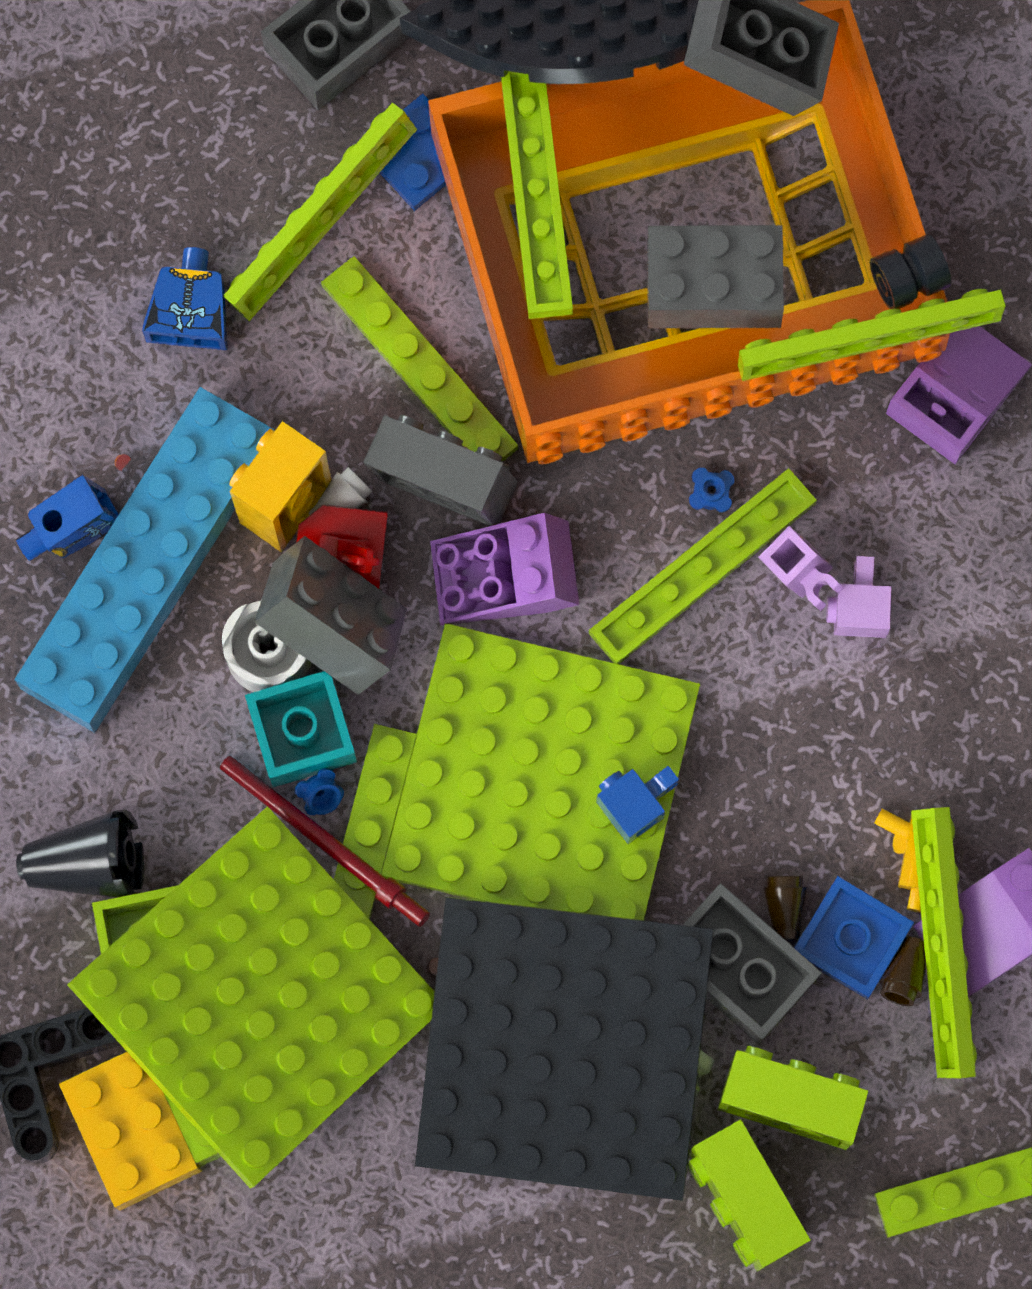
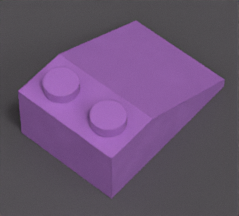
(996, 921)

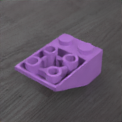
(958, 392)
(505, 570)

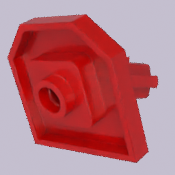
(350, 536)

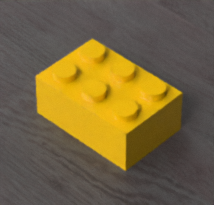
(280, 485)
(128, 1130)

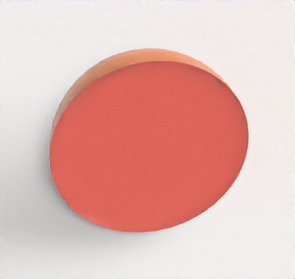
(121, 461)

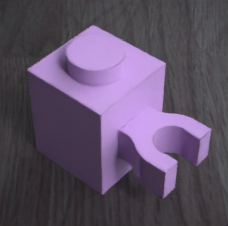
(799, 566)
(860, 606)

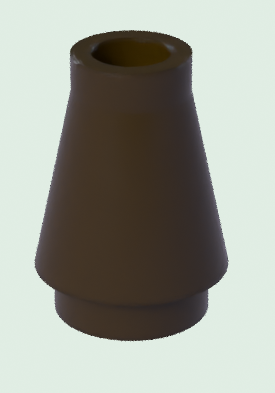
(785, 904)
(905, 974)

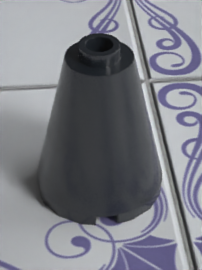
(87, 858)

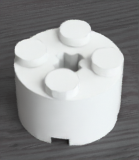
(244, 658)

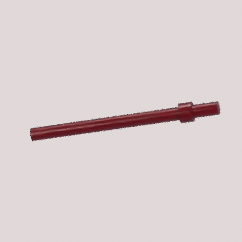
(387, 891)

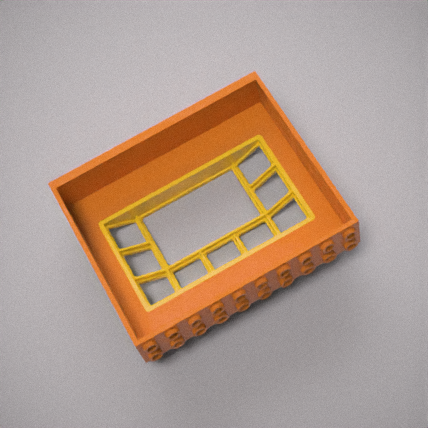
(640, 130)

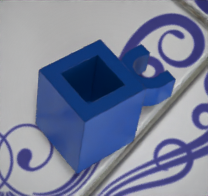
(632, 804)

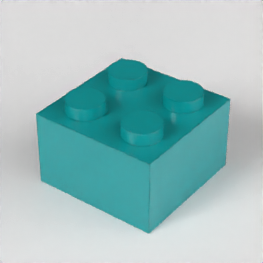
(300, 728)

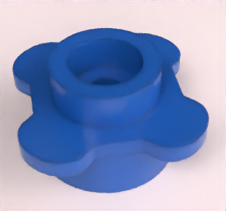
(703, 499)
(325, 800)

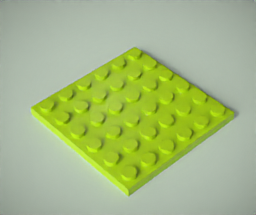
(514, 772)
(257, 996)

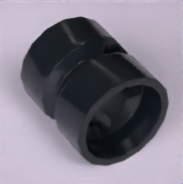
(916, 269)

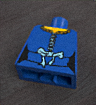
(188, 305)
(69, 520)

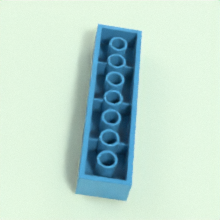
(142, 563)

